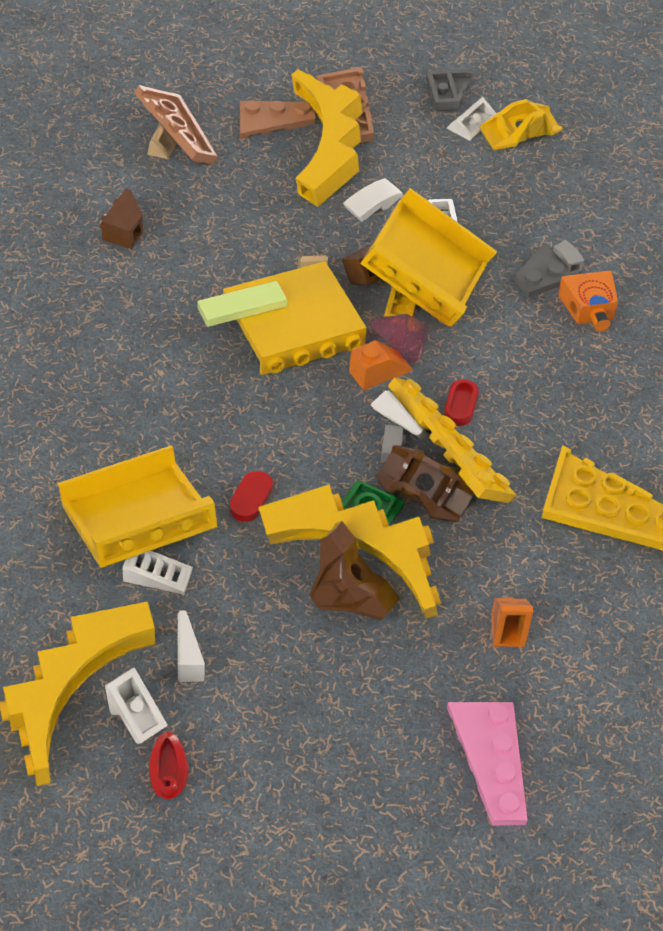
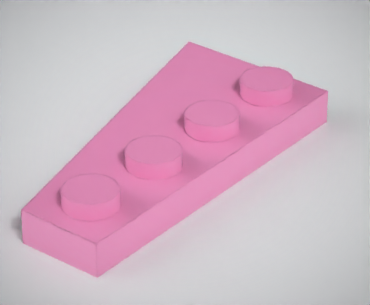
(493, 756)

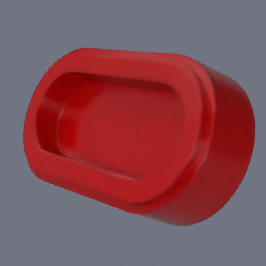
(461, 401)
(250, 495)

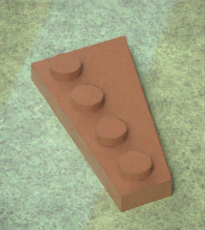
(178, 122)

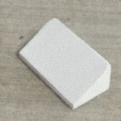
(468, 123)

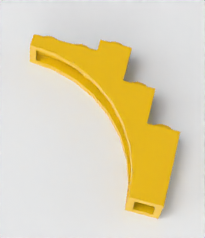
(335, 157)
(398, 546)
(92, 643)

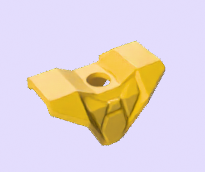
(502, 131)

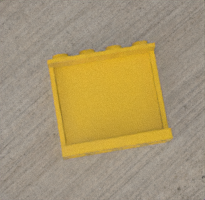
(428, 257)
(311, 327)
(135, 507)

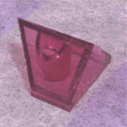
(403, 333)

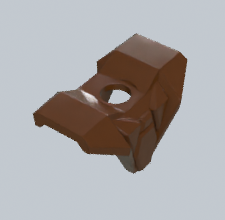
(443, 501)
(347, 581)

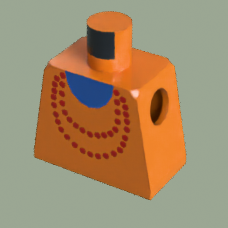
(590, 298)

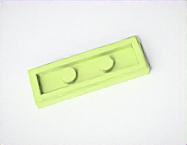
(241, 303)

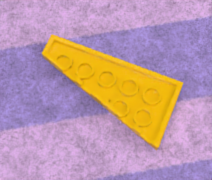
(602, 503)

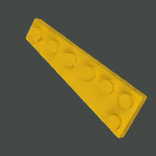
(475, 466)

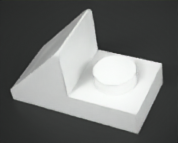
(134, 704)

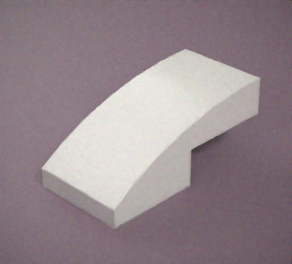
(371, 198)

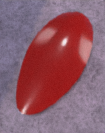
(168, 766)

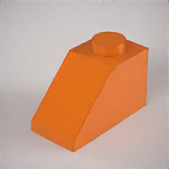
(376, 364)
(511, 621)

